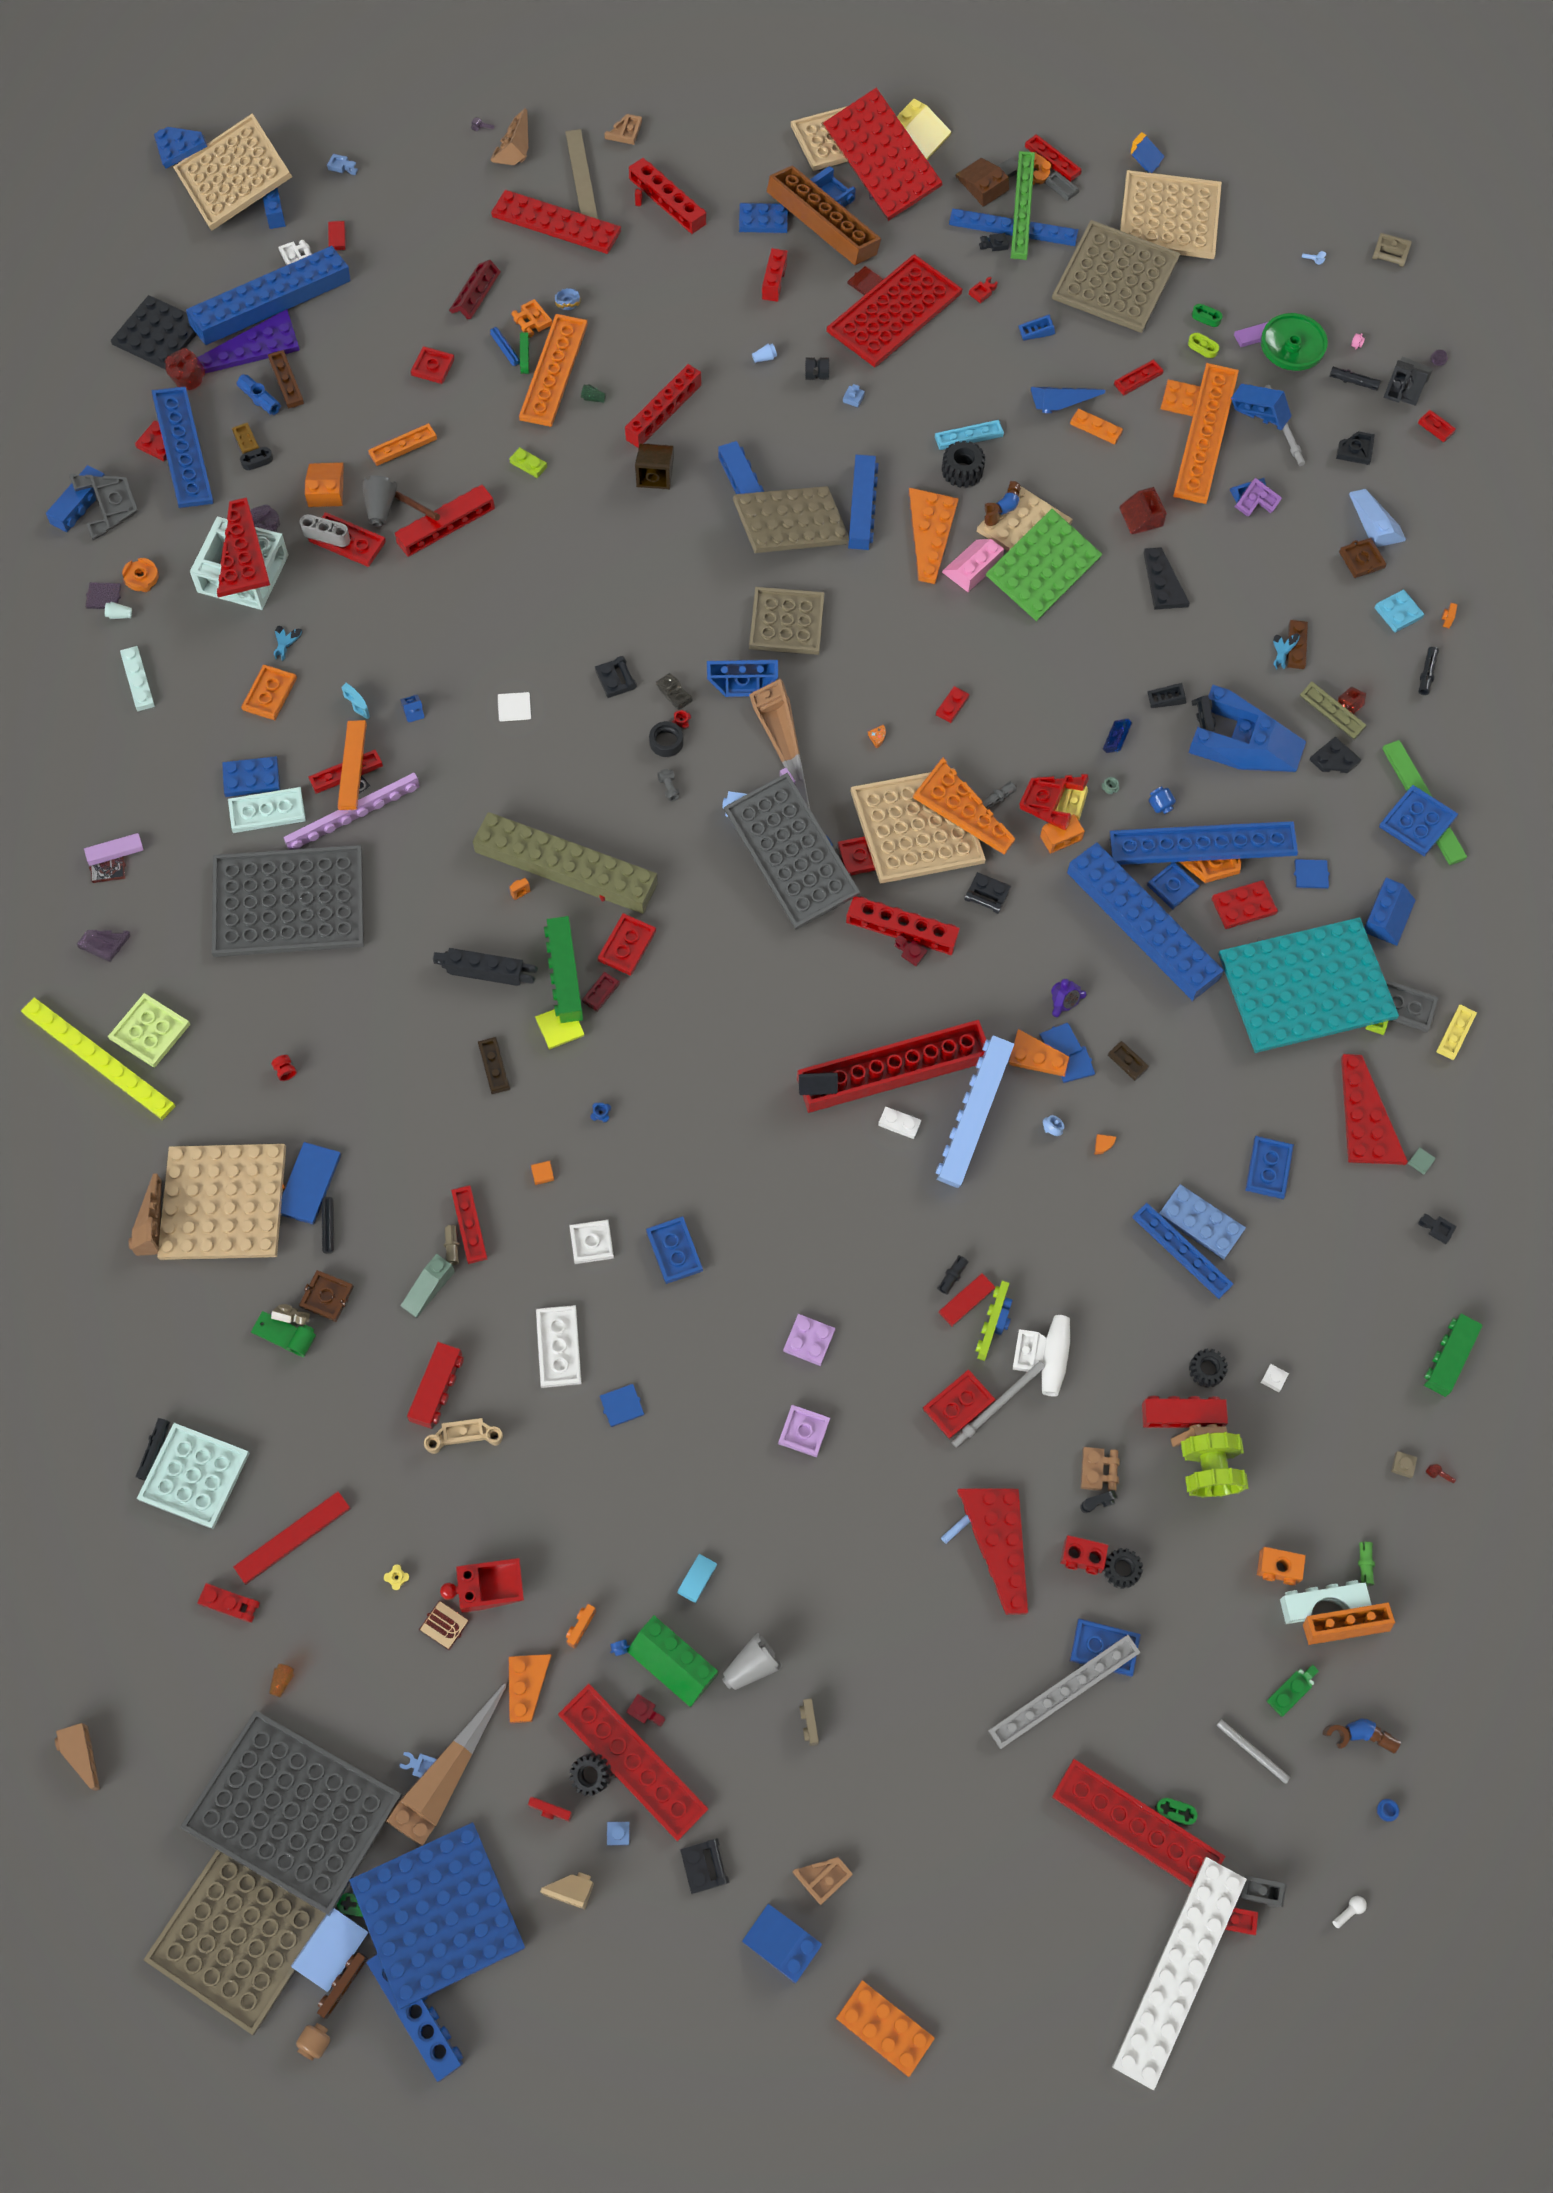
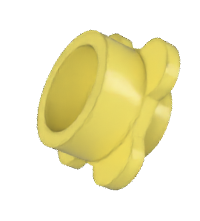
(402, 1577)

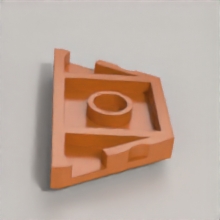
(1213, 869)

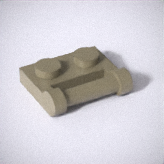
(1394, 246)

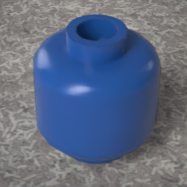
(1162, 800)

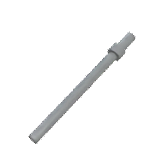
(1295, 449)
(969, 1430)

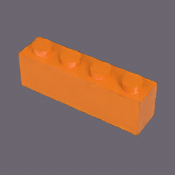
(1348, 1623)

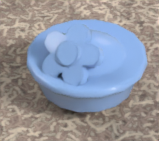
(1053, 1125)

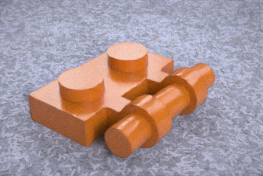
(537, 317)

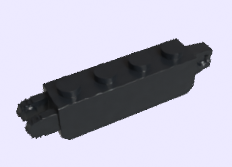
(485, 966)

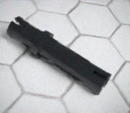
(1351, 377)
(1432, 654)
(154, 1445)

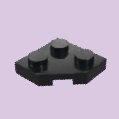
(1356, 448)
(1335, 757)

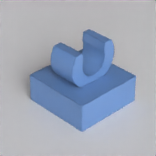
(853, 395)

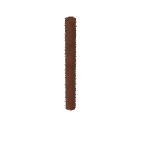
(417, 506)

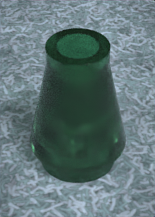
(591, 393)

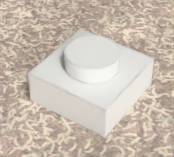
(1274, 1378)

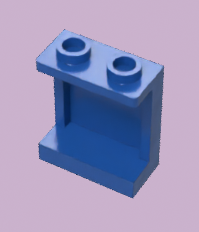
(833, 187)

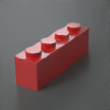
(435, 1385)
(1183, 1412)

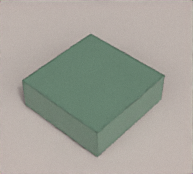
(1421, 1160)

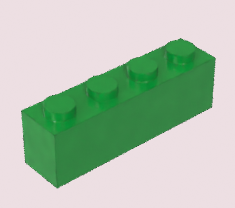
(1453, 1354)

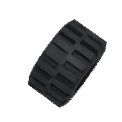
(963, 453)

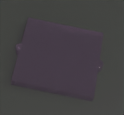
(102, 593)

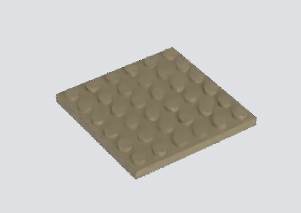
(1116, 276)
(235, 1941)

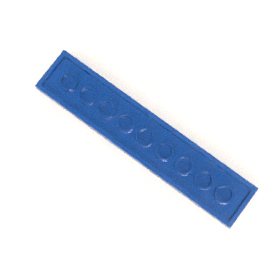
(1203, 843)

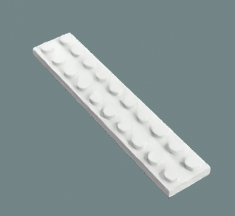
(1179, 1973)

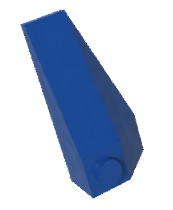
(1055, 398)

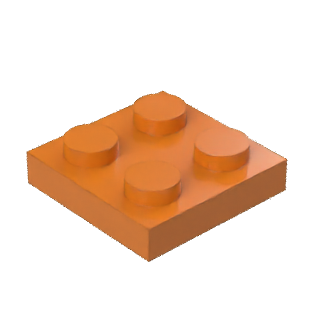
(1180, 397)

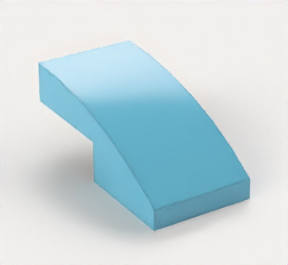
(356, 699)
(697, 1578)

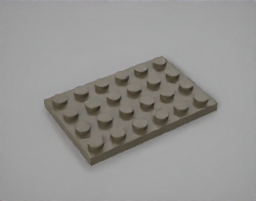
(791, 519)

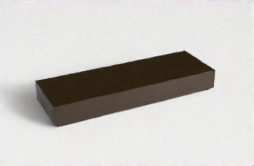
(493, 1065)

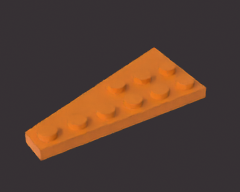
(931, 528)
(959, 804)

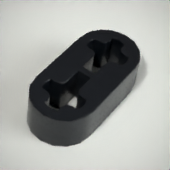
(256, 458)

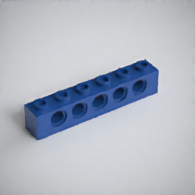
(439, 2067)

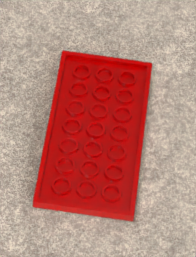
(882, 154)
(894, 310)

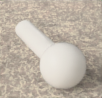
(1357, 1905)

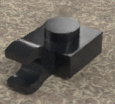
(996, 242)
(1440, 1228)

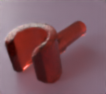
(1435, 1470)

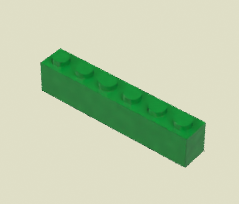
(564, 969)

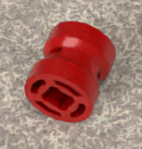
(283, 1066)

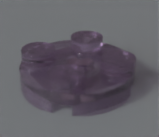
(268, 514)

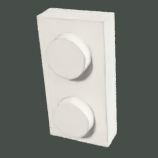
(899, 1122)

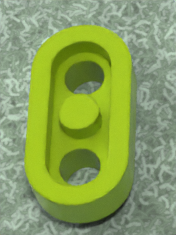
(1203, 345)

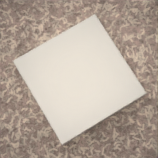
(591, 1241)

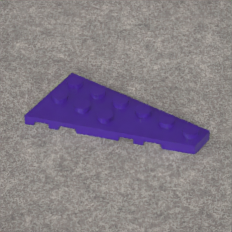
(253, 345)

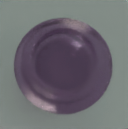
(1439, 357)

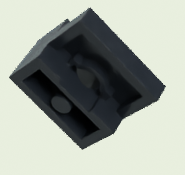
(1396, 387)

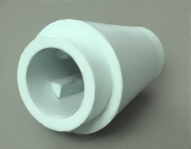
(117, 611)

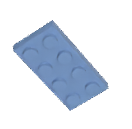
(1202, 1221)

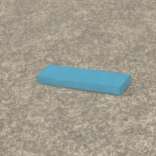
(971, 433)

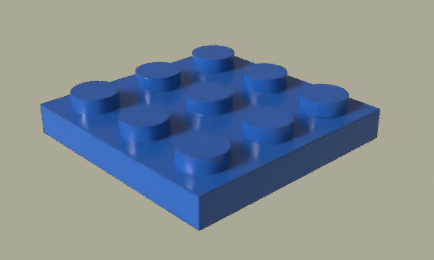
(1418, 820)

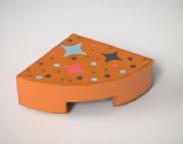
(877, 735)

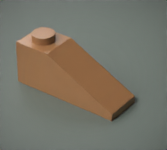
(77, 1749)

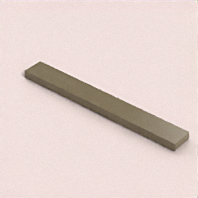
(581, 173)

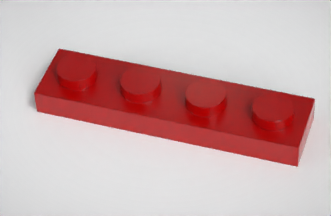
(1057, 160)
(332, 776)
(469, 1224)

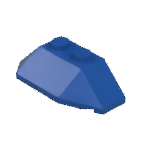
(741, 676)

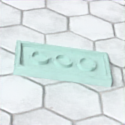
(266, 810)

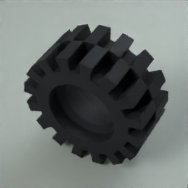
(1216, 1359)
(1131, 1559)
(578, 1774)

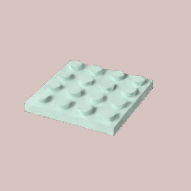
(193, 1476)

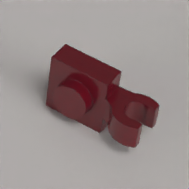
(911, 952)
(643, 1709)

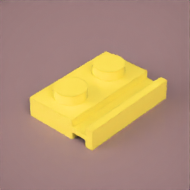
(1072, 801)

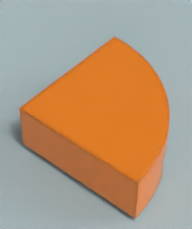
(1103, 1143)

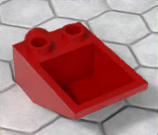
(491, 1584)

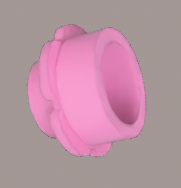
(1357, 341)

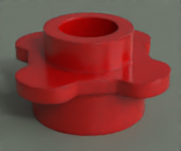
(681, 715)

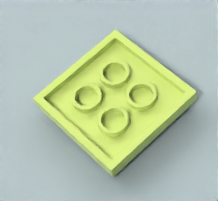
(149, 1030)

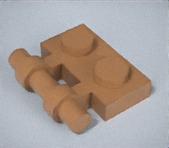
(1092, 1469)

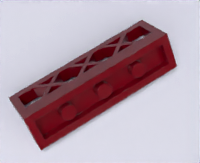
(475, 289)

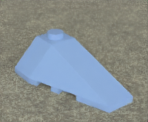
(1376, 519)

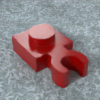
(982, 291)

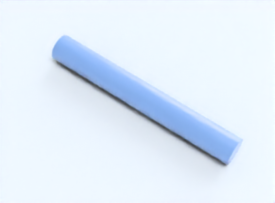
(955, 1529)

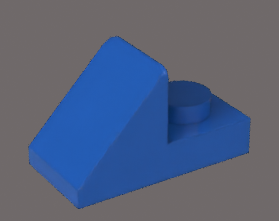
(412, 708)

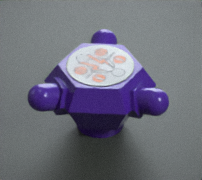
(1065, 996)

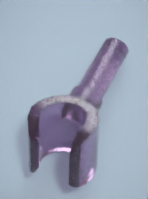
(477, 123)

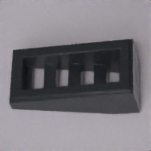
(1179, 700)

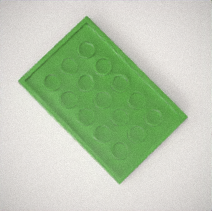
(1043, 564)

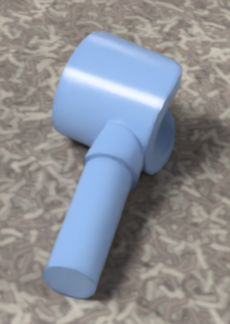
(1319, 258)

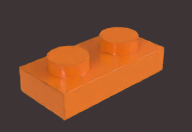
(584, 1618)

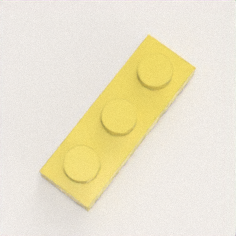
(1456, 1032)

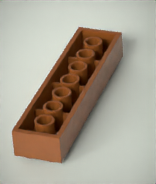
(823, 215)

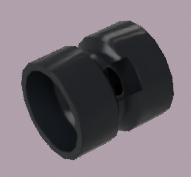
(823, 368)

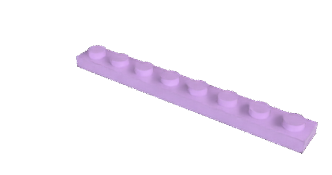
(344, 817)

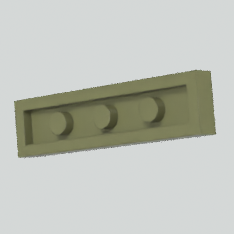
(1333, 710)

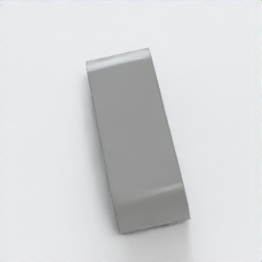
(325, 530)

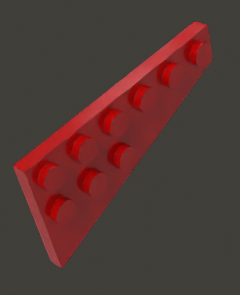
(241, 555)
(1367, 1122)
(998, 1532)

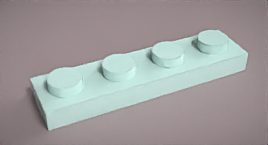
(137, 678)

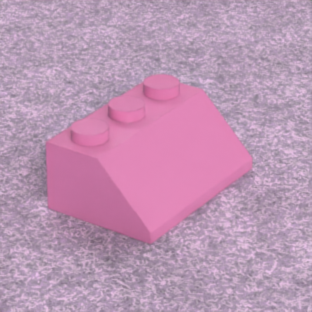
(974, 563)

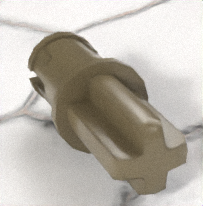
(451, 1244)

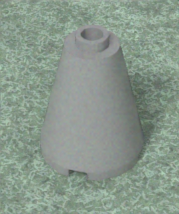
(751, 1664)

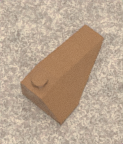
(514, 143)
(148, 1222)

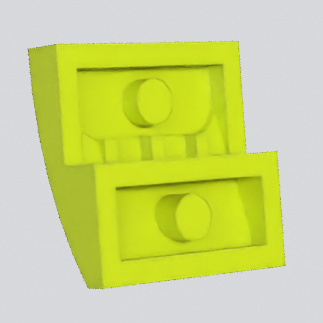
(555, 1032)

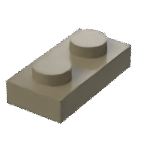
(810, 1731)

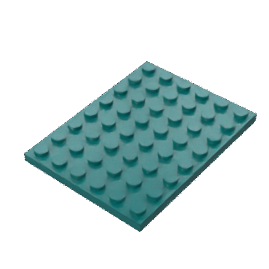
(1308, 985)

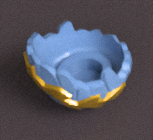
(567, 299)

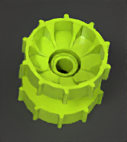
(1213, 1453)

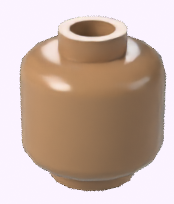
(313, 2041)

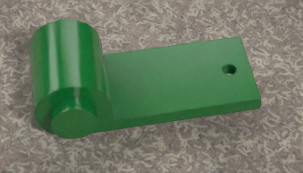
(284, 1334)

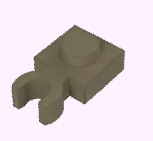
(288, 1314)

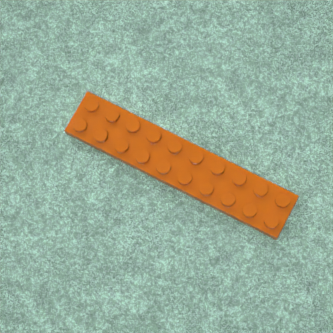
(1206, 433)

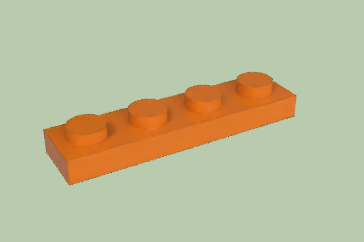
(402, 444)

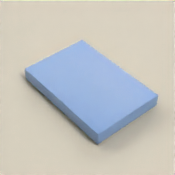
(329, 1949)

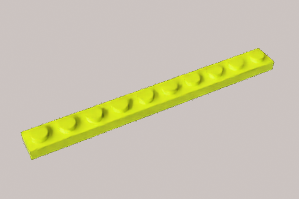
(98, 1058)

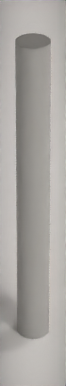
(1253, 1751)

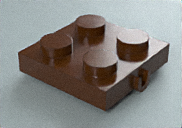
(1362, 557)
(326, 1295)

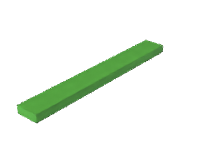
(1022, 205)
(1409, 776)

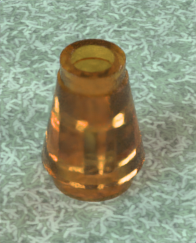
(281, 1678)

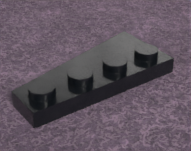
(1163, 582)

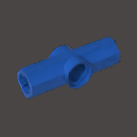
(258, 394)

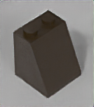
(654, 466)

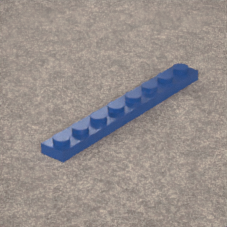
(1005, 225)

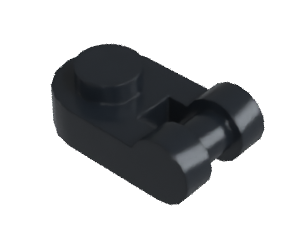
(1106, 1499)

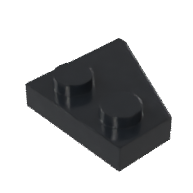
(1204, 716)

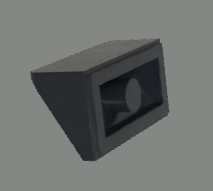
(818, 1084)

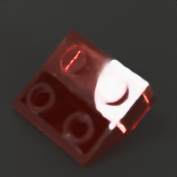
(1143, 511)

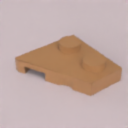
(625, 130)
(823, 1878)

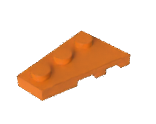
(1037, 1056)
(525, 1684)

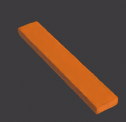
(352, 765)

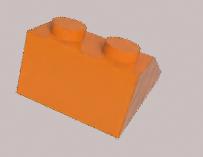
(324, 484)

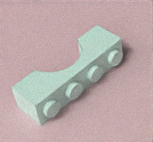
(1300, 1605)

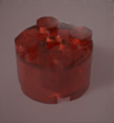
(185, 369)

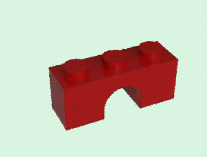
(773, 276)

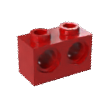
(1084, 1549)

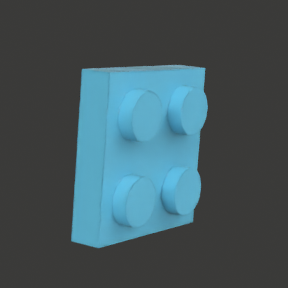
(1399, 610)

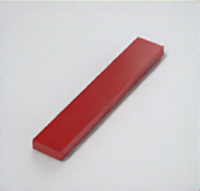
(291, 1537)

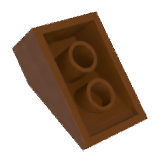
(984, 181)

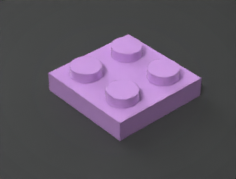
(809, 1339)
(804, 1431)

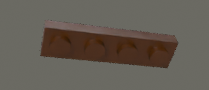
(285, 379)

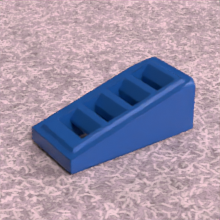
(1040, 322)

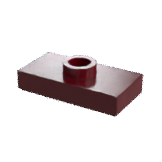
(600, 991)

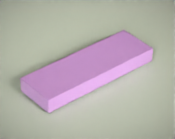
(113, 849)

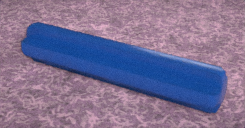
(504, 346)

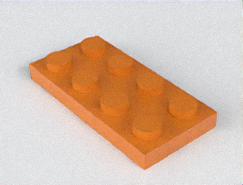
(885, 2028)

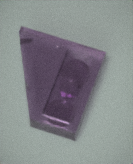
(103, 943)

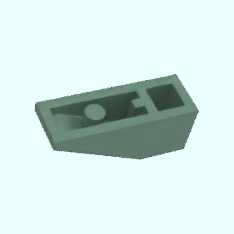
(428, 1285)

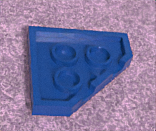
(178, 144)

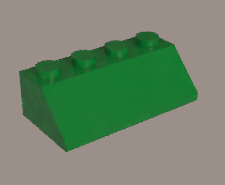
(672, 1661)

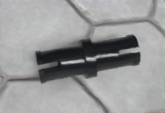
(952, 1275)

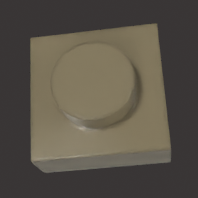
(1404, 1464)

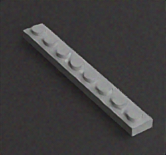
(1064, 1691)

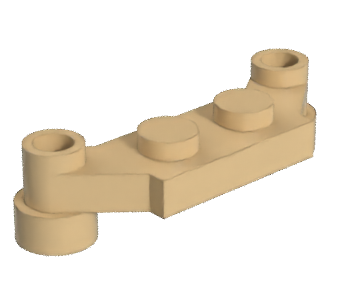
(462, 1432)

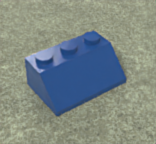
(1390, 912)

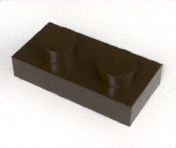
(1128, 1060)

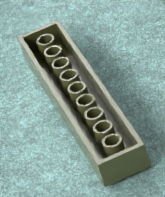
(565, 862)

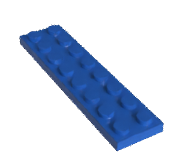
(182, 447)

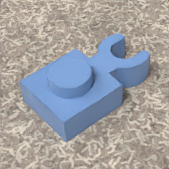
(420, 1766)

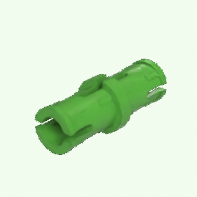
(1366, 1563)

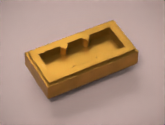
(245, 438)

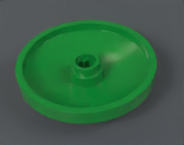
(1294, 341)

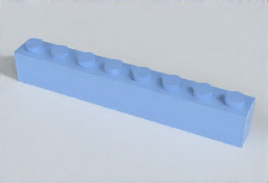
(975, 1111)

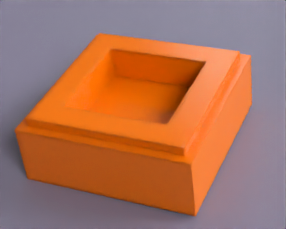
(542, 1172)

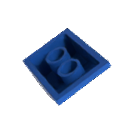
(782, 1943)

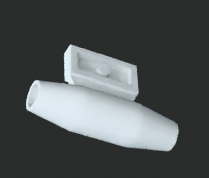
(1052, 1351)

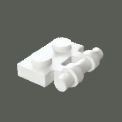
(291, 252)

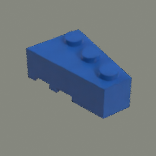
(1262, 402)

